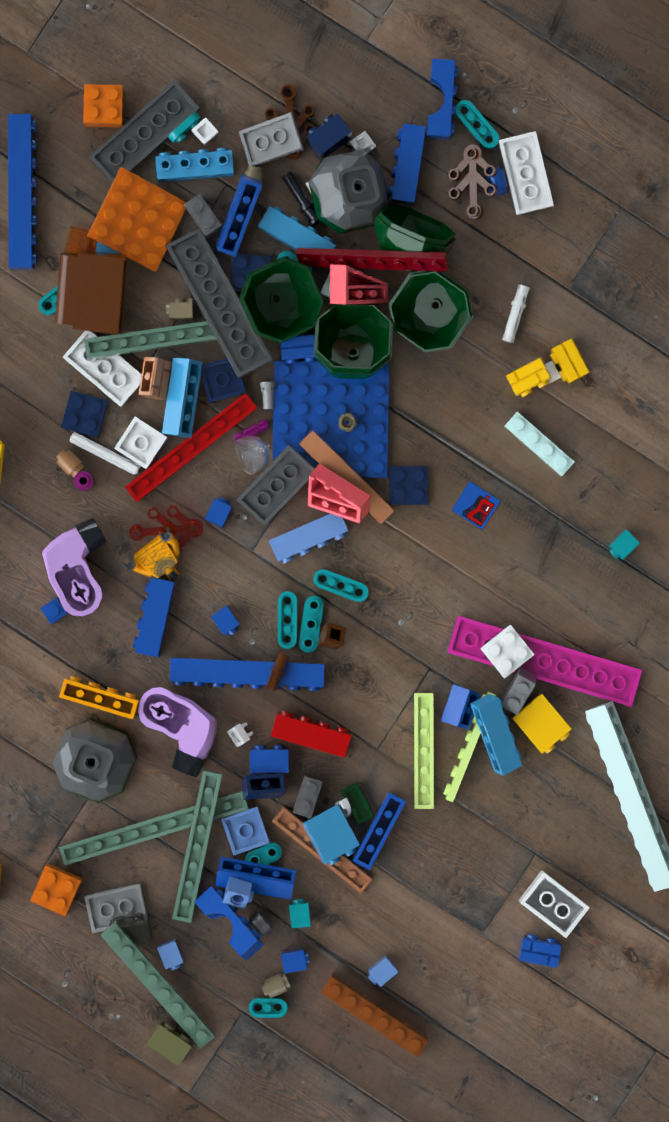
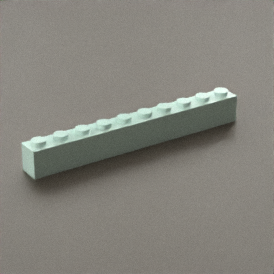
(631, 792)

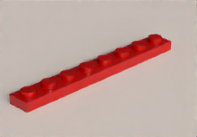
(191, 447)

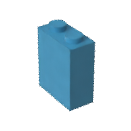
(331, 835)

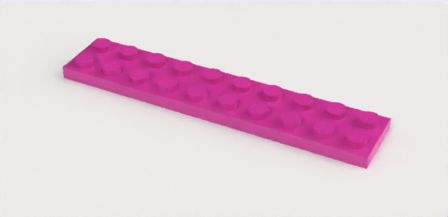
(553, 663)

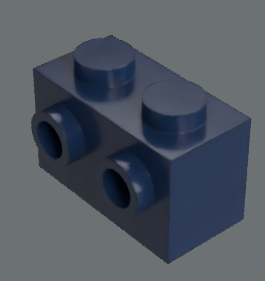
(263, 786)

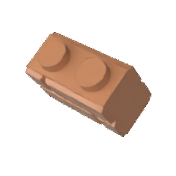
(155, 378)

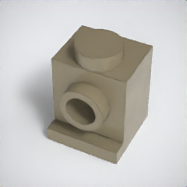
(180, 309)

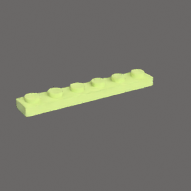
(423, 751)
(464, 756)

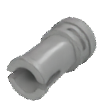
(267, 390)

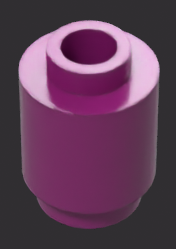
(90, 481)

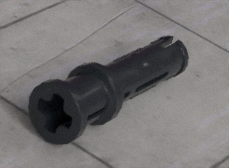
(306, 205)

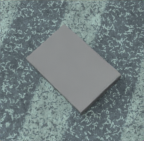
(271, 140)
(112, 903)

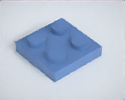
(245, 830)

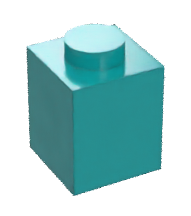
(623, 545)
(299, 913)

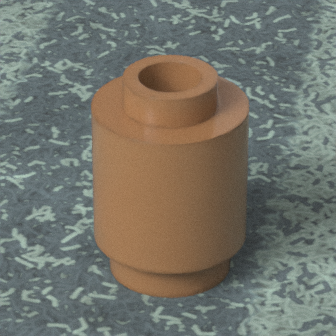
(69, 462)

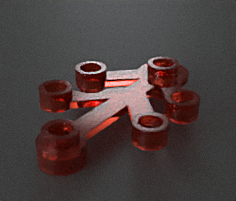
(185, 528)

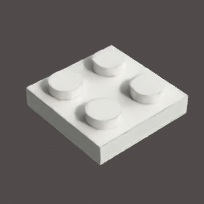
(140, 443)
(507, 651)

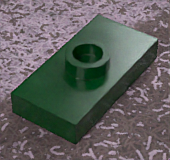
(359, 805)

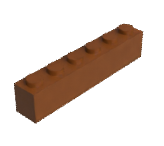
(374, 1015)

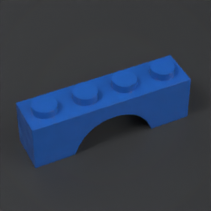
(439, 123)
(243, 939)

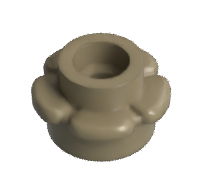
(347, 417)

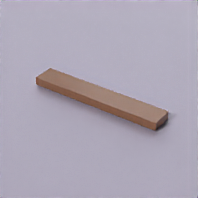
(330, 459)
(344, 868)

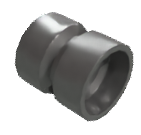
(260, 924)

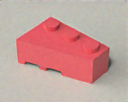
(354, 287)
(336, 495)

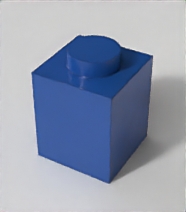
(219, 512)
(54, 610)
(226, 621)
(295, 960)

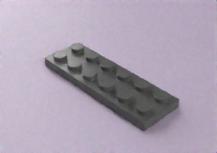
(144, 131)

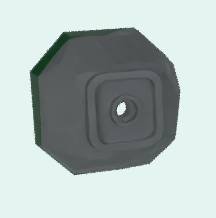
(335, 194)
(112, 756)

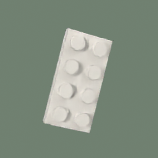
(526, 173)
(108, 373)

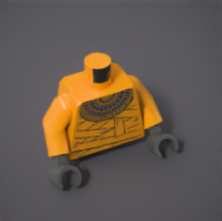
(156, 557)

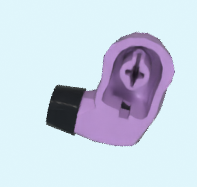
(69, 569)
(182, 721)

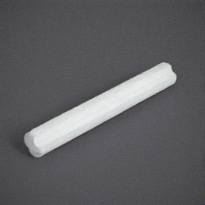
(104, 453)

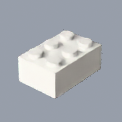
(554, 904)

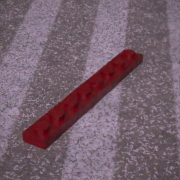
(374, 259)

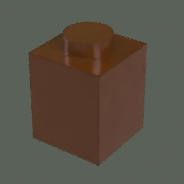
(332, 636)

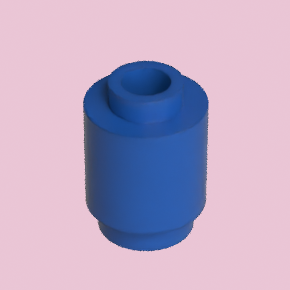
(499, 181)

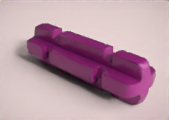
(252, 430)

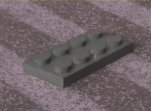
(276, 485)

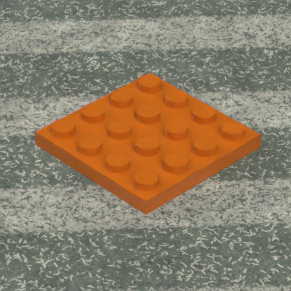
(137, 219)

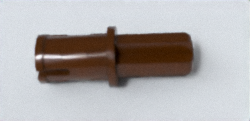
(277, 671)

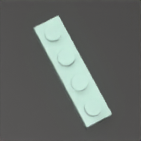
(539, 444)

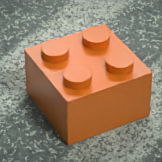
(103, 106)
(56, 889)

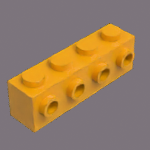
(99, 698)

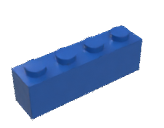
(408, 164)
(238, 215)
(154, 618)
(379, 830)
(265, 878)

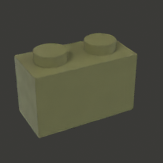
(170, 1043)

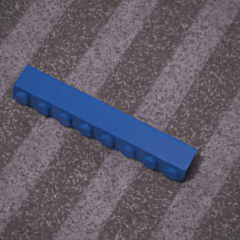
(21, 192)
(244, 672)

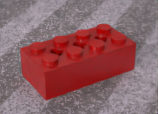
(311, 734)

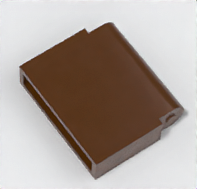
(91, 291)

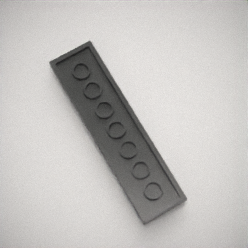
(218, 303)

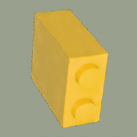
(542, 724)

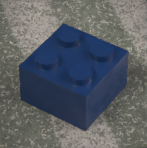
(329, 136)

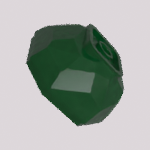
(413, 231)
(297, 302)
(423, 323)
(353, 330)

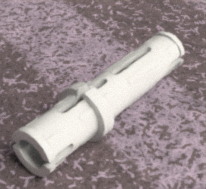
(515, 314)

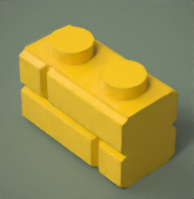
(569, 361)
(528, 377)

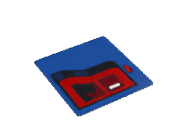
(475, 505)

